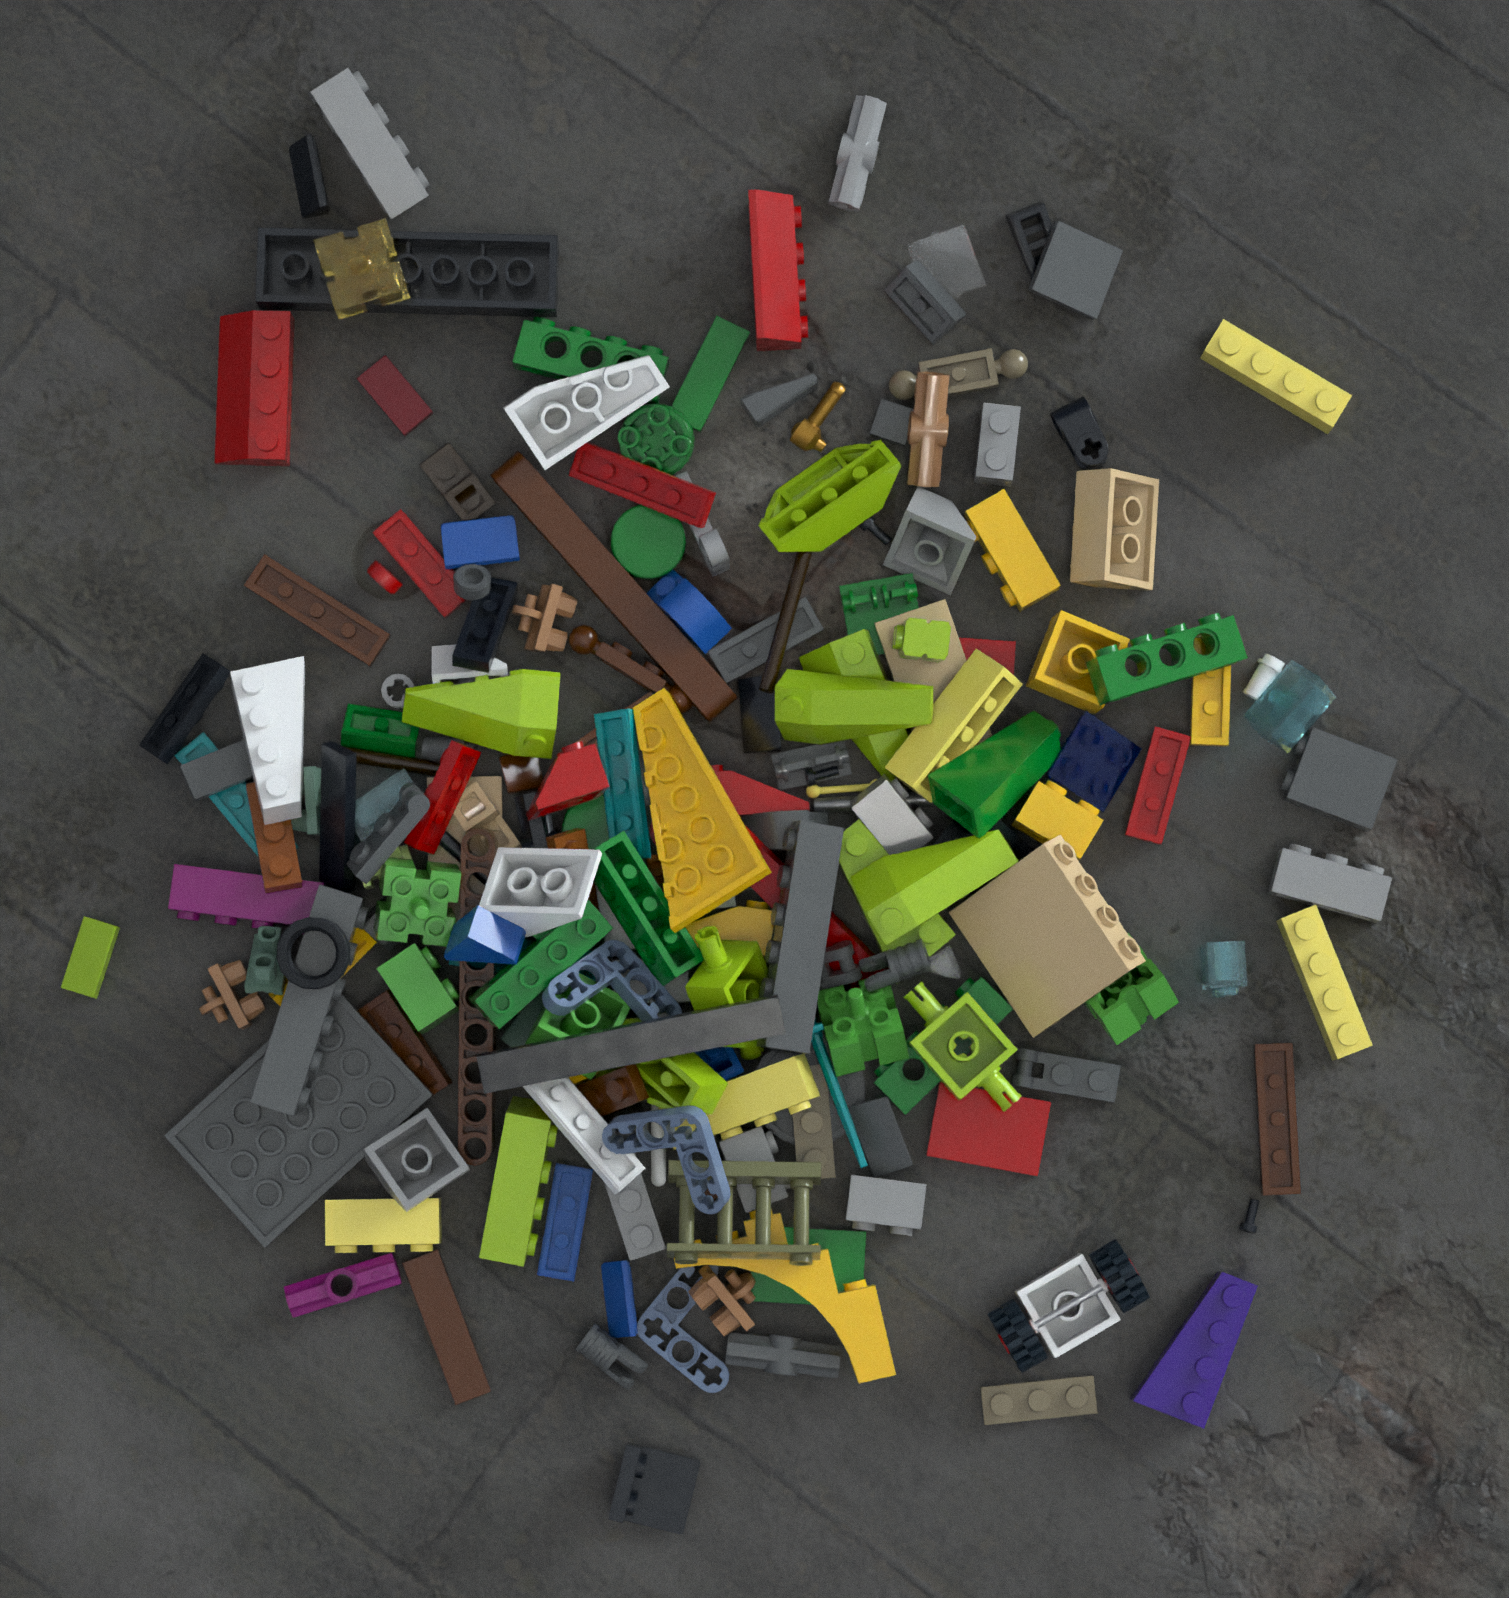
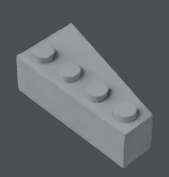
(369, 142)

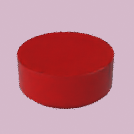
(384, 577)

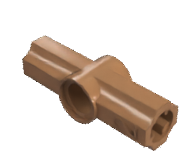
(928, 429)

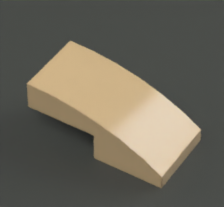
(478, 811)

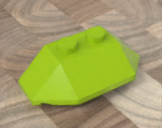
(830, 497)

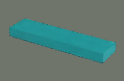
(622, 768)
(231, 801)

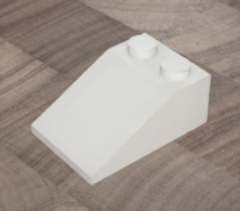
(540, 886)

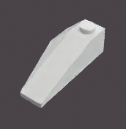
(575, 409)

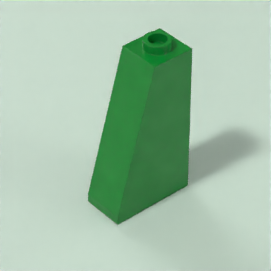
(996, 773)

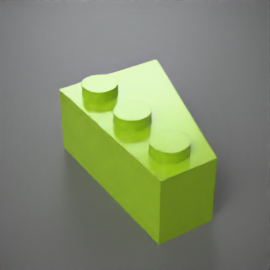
(679, 1081)

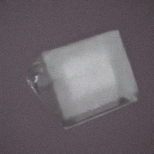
(945, 964)

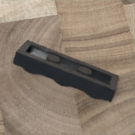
(485, 627)
(185, 708)

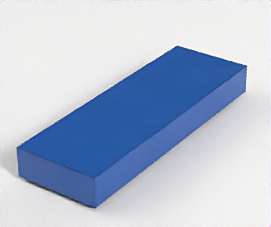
(565, 1222)

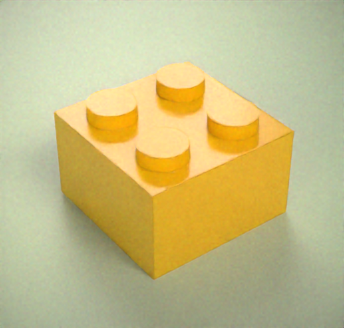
(1062, 660)
(1051, 814)

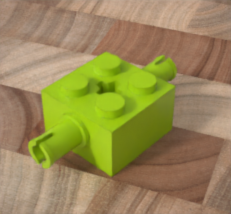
(726, 976)
(988, 1046)

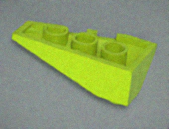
(919, 883)

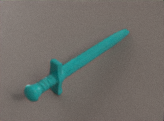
(836, 1092)

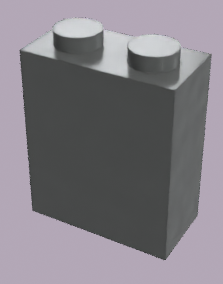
(1338, 779)

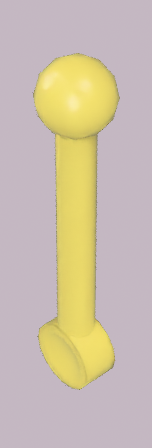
(814, 791)

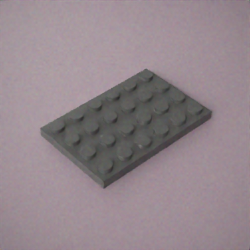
(281, 1164)

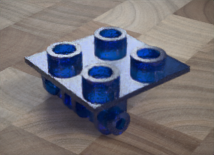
(1093, 761)

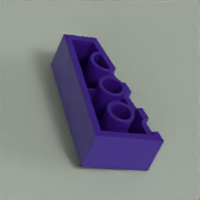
(1196, 1358)

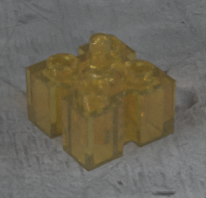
(362, 269)

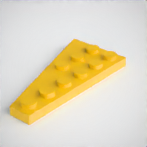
(695, 826)

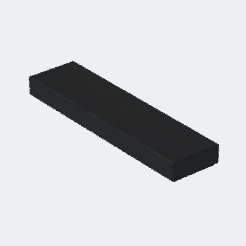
(337, 815)

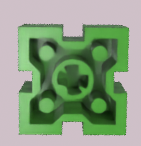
(417, 901)
(1131, 999)
(861, 1027)

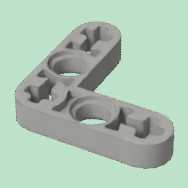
(709, 543)

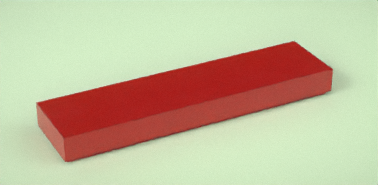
(642, 484)

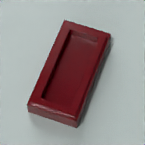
(395, 395)

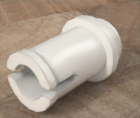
(1264, 675)

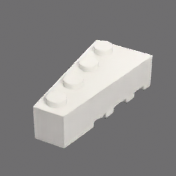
(272, 726)

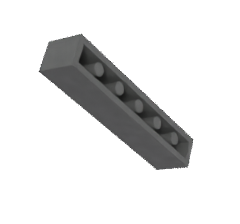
(801, 930)
(305, 1012)

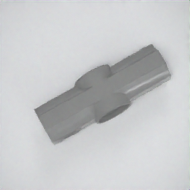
(857, 153)

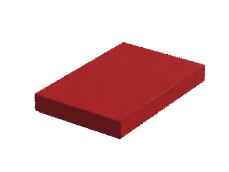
(984, 1135)

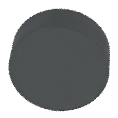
(472, 582)

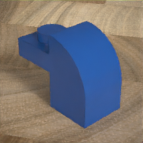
(689, 611)

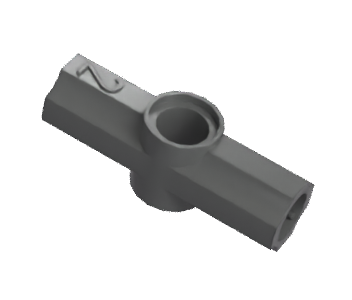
(783, 1354)

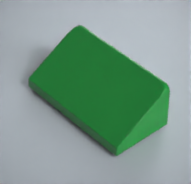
(378, 731)

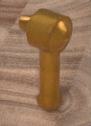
(807, 432)

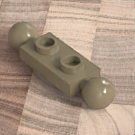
(967, 372)

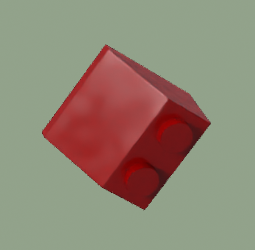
(570, 781)

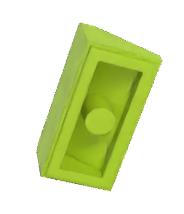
(90, 957)

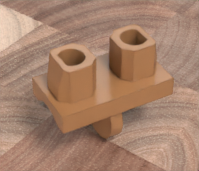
(549, 603)
(242, 1009)
(732, 1313)

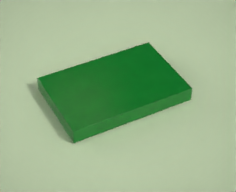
(846, 1256)

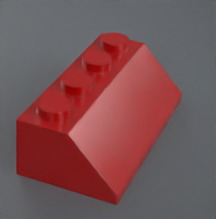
(775, 271)
(255, 388)

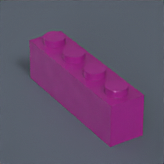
(236, 896)

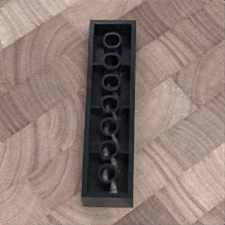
(441, 269)

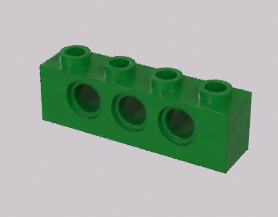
(537, 335)
(1114, 683)
(643, 910)
(537, 966)
(908, 1093)

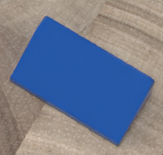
(480, 541)
(619, 1299)

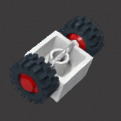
(1068, 1305)

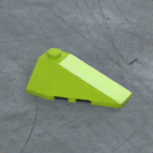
(858, 657)
(841, 707)
(500, 713)

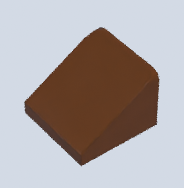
(520, 773)

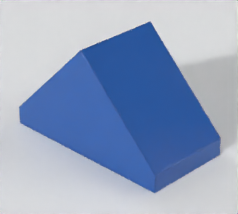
(485, 939)

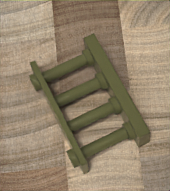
(763, 1177)

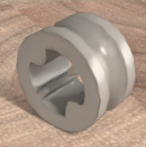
(390, 682)

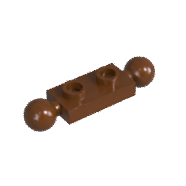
(585, 640)

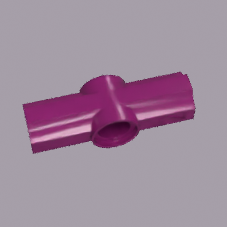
(319, 1293)

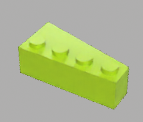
(859, 850)
(518, 1182)

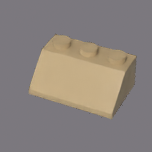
(1114, 529)

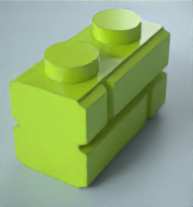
(921, 639)

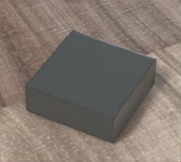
(891, 422)

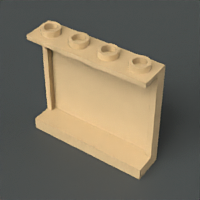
(1047, 935)

